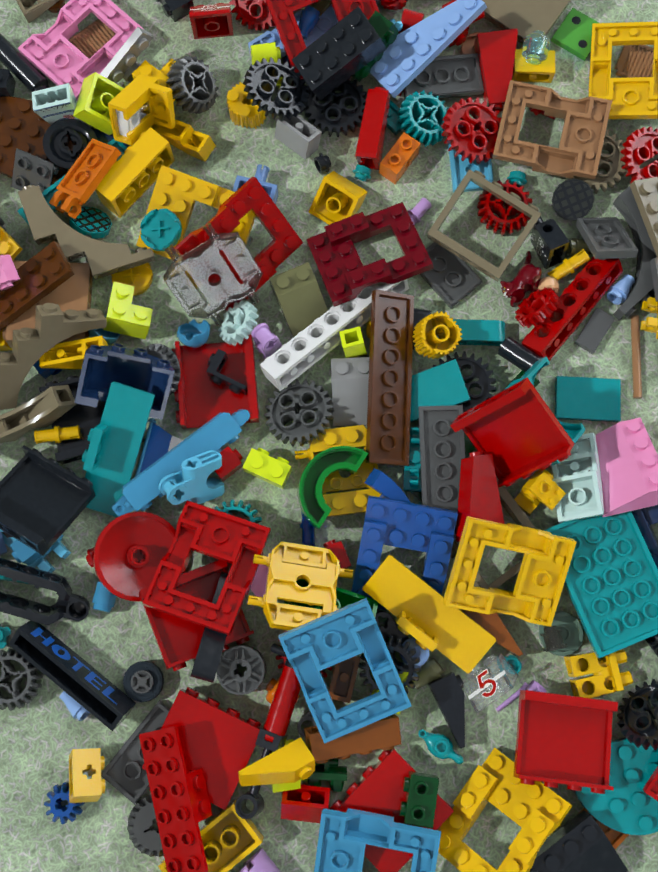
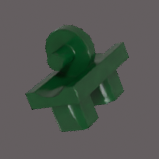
(329, 771)

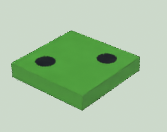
(575, 34)

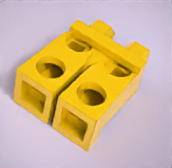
(605, 675)

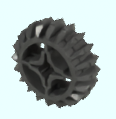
(192, 85)
(15, 686)

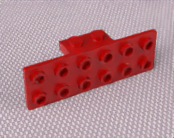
(178, 800)

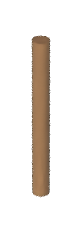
(636, 357)

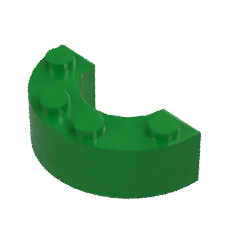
(313, 476)

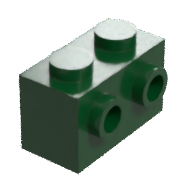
(420, 799)

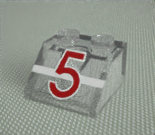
(489, 682)

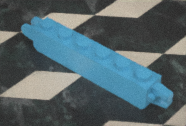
(211, 436)

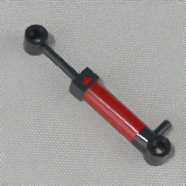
(273, 733)

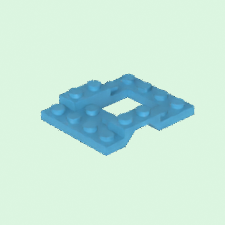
(334, 640)
(345, 837)

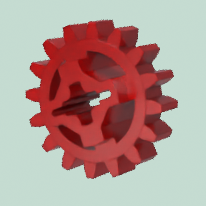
(537, 307)

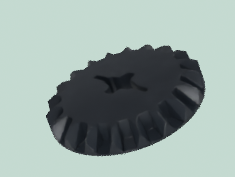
(56, 141)

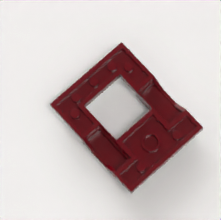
(341, 265)

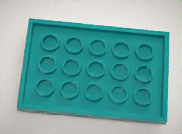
(611, 581)

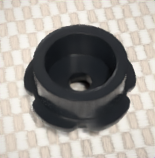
(322, 163)

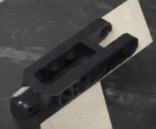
(67, 605)

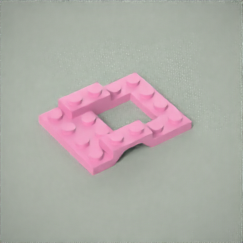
(61, 59)

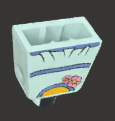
(54, 103)

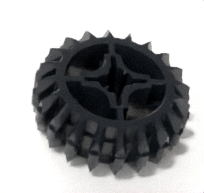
(400, 666)

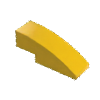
(187, 139)

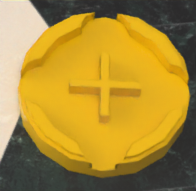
(139, 276)

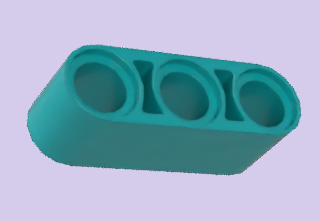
(481, 332)

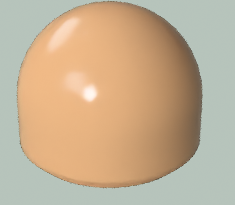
(549, 282)

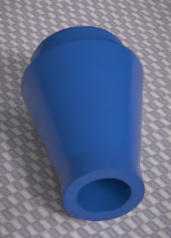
(308, 20)

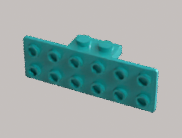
(116, 444)

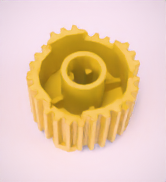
(241, 110)
(427, 331)

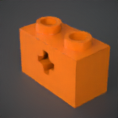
(399, 158)

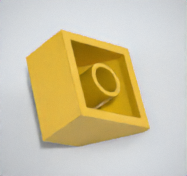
(337, 199)

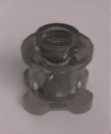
(552, 639)

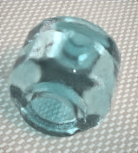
(535, 47)

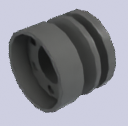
(252, 678)

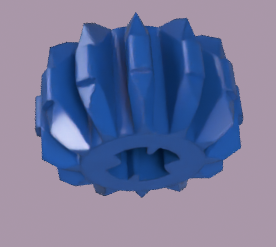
(66, 812)

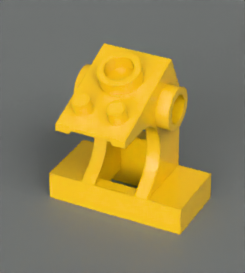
(537, 490)

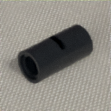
(518, 354)

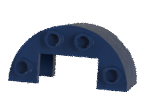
(126, 366)

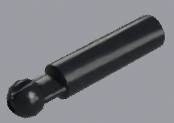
(21, 67)

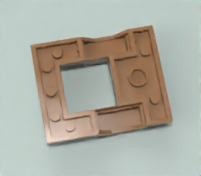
(580, 137)

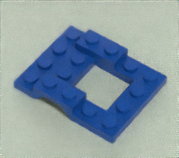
(405, 527)

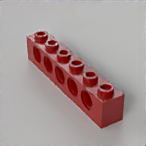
(574, 306)

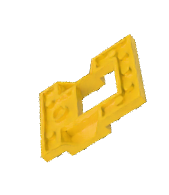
(630, 96)
(180, 192)
(539, 577)
(532, 807)

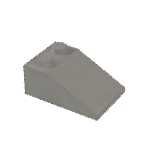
(350, 391)

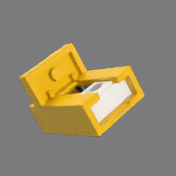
(139, 107)

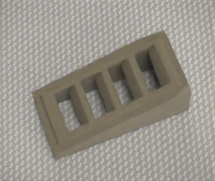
(35, 10)

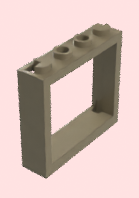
(464, 253)
(520, 519)

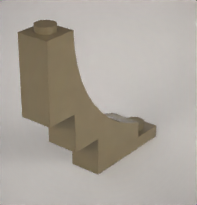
(102, 256)

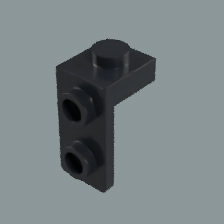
(216, 364)

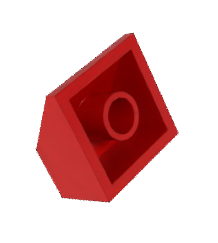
(211, 20)

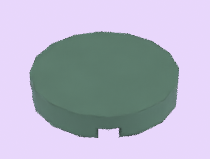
(571, 633)

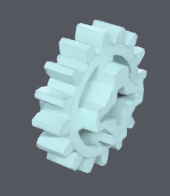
(238, 323)

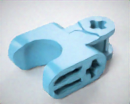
(192, 480)

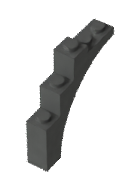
(643, 285)

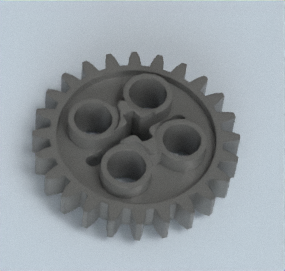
(299, 413)

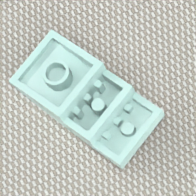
(581, 481)

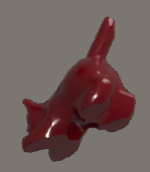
(525, 280)

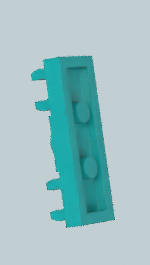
(412, 473)

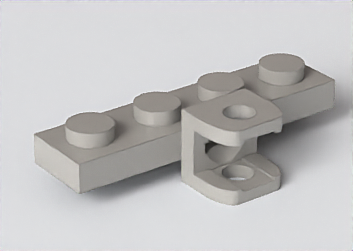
(124, 61)

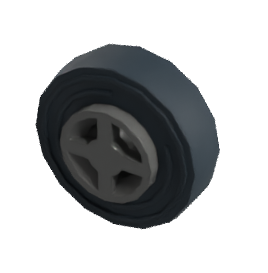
(137, 687)

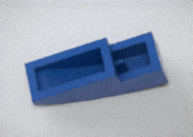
(385, 486)

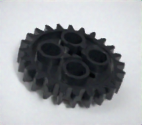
(262, 81)
(336, 106)
(479, 371)
(638, 716)

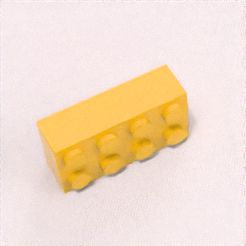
(134, 172)
(227, 840)

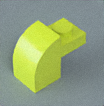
(353, 342)

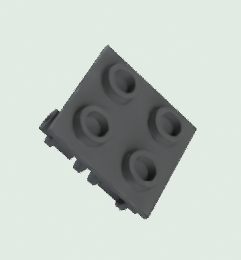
(32, 171)

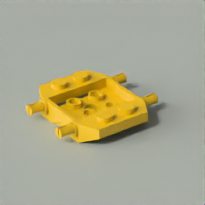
(351, 501)
(287, 565)

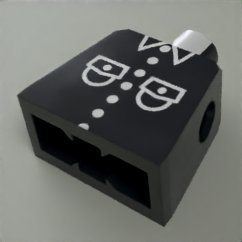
(549, 242)

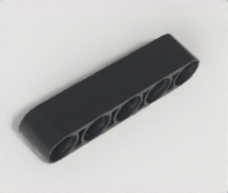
(210, 646)

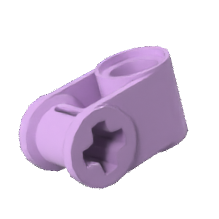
(265, 341)

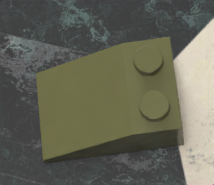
(298, 297)

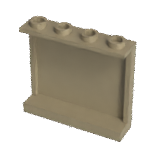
(524, 15)

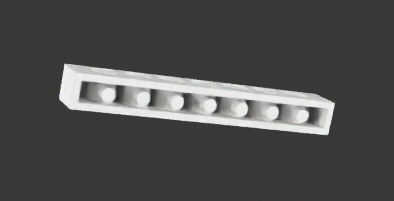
(322, 336)

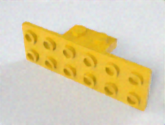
(425, 616)

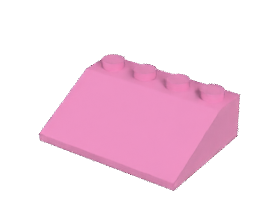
(627, 467)

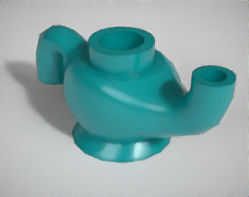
(440, 746)

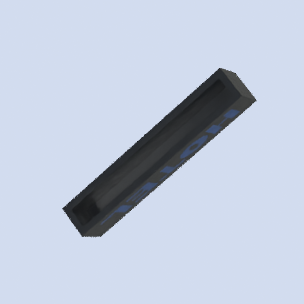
(72, 674)

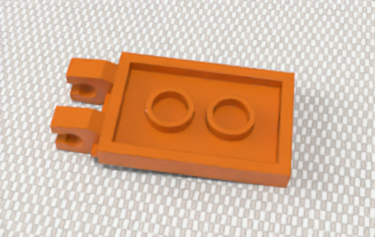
(84, 177)

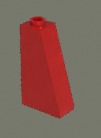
(496, 61)
(373, 128)
(478, 491)

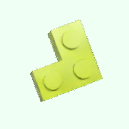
(124, 316)

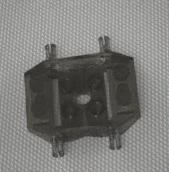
(205, 261)

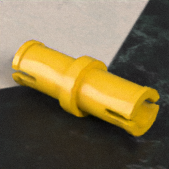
(569, 266)
(57, 434)

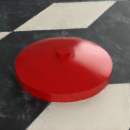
(131, 552)

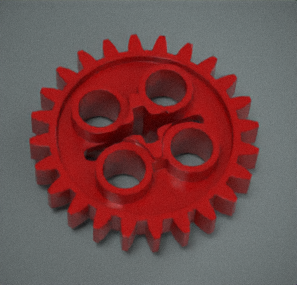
(250, 17)
(472, 129)
(638, 149)

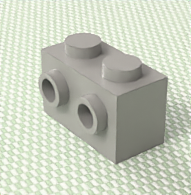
(298, 135)

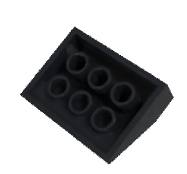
(578, 848)

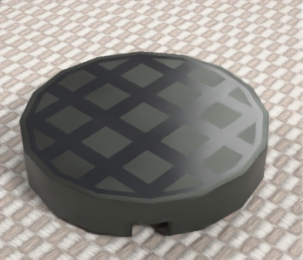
(572, 199)

